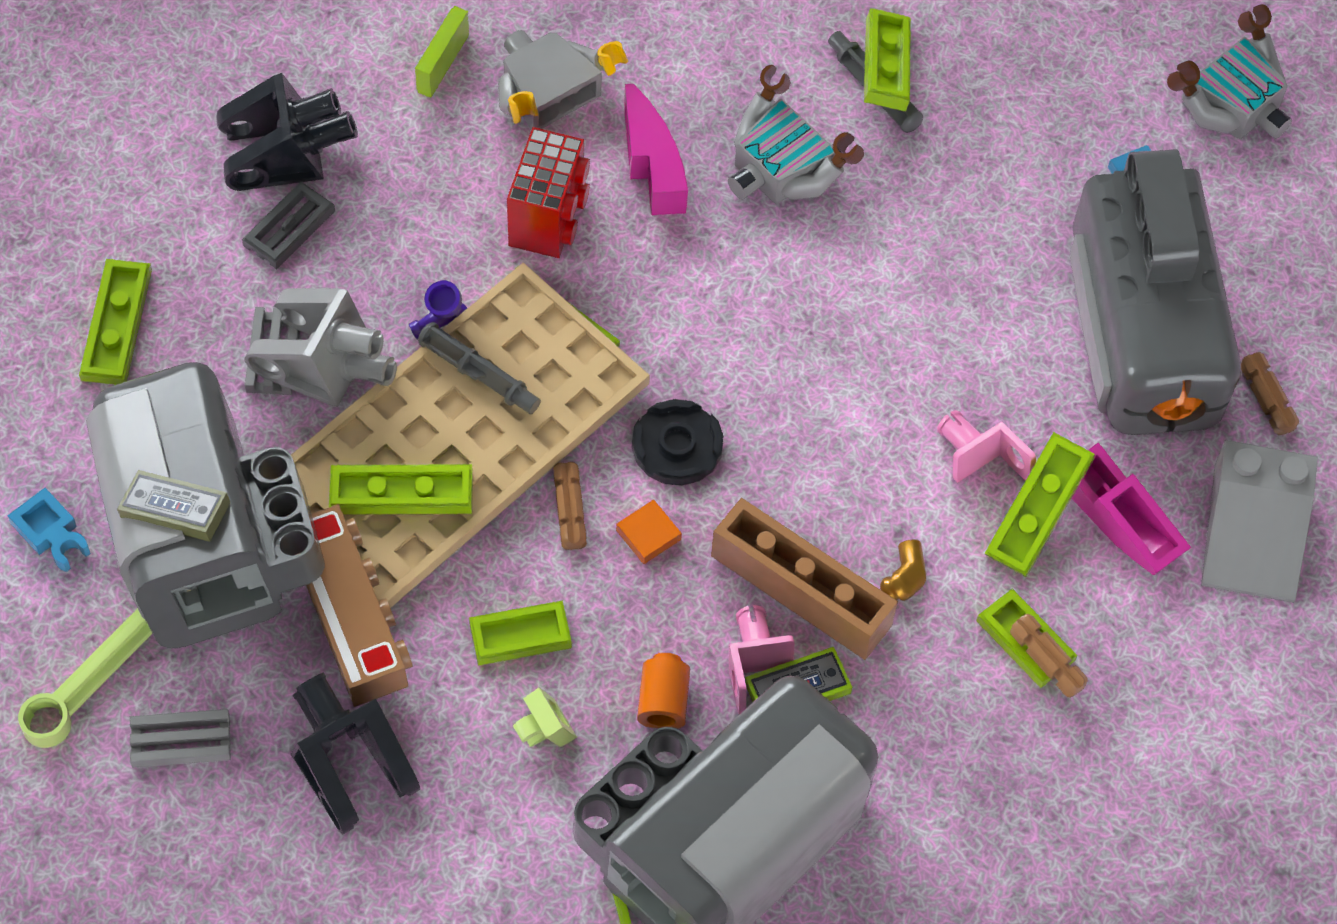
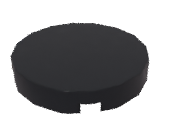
(677, 457)

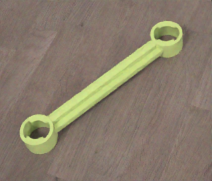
(84, 681)

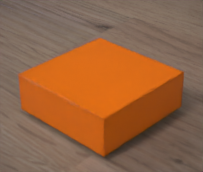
(648, 531)

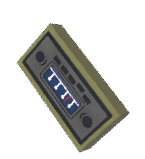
(174, 504)

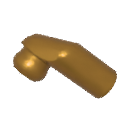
(911, 574)

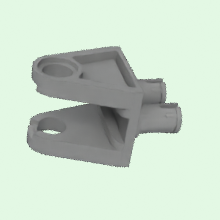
(334, 353)

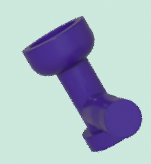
(443, 302)

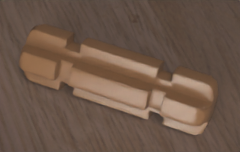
(1269, 393)
(569, 506)
(1049, 655)

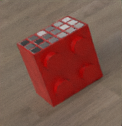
(547, 193)

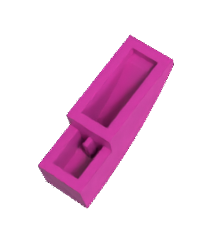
(654, 154)
(1128, 514)

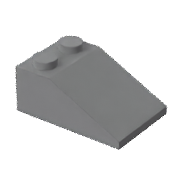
(1258, 520)

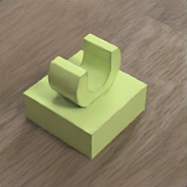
(545, 721)

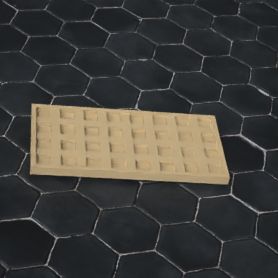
(451, 419)

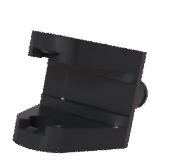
(292, 131)
(332, 722)

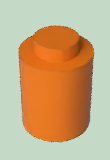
(664, 691)

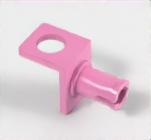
(978, 449)
(755, 651)

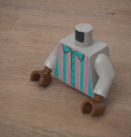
(1239, 86)
(783, 152)

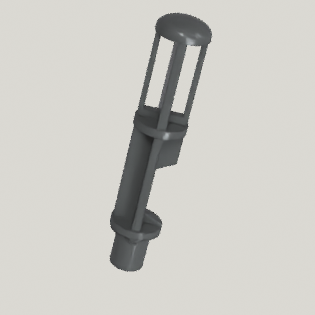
(853, 59)
(477, 367)

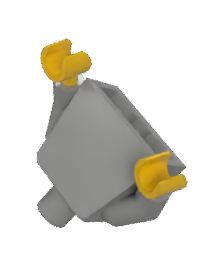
(552, 76)

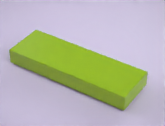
(887, 59)
(115, 322)
(402, 489)
(1040, 504)

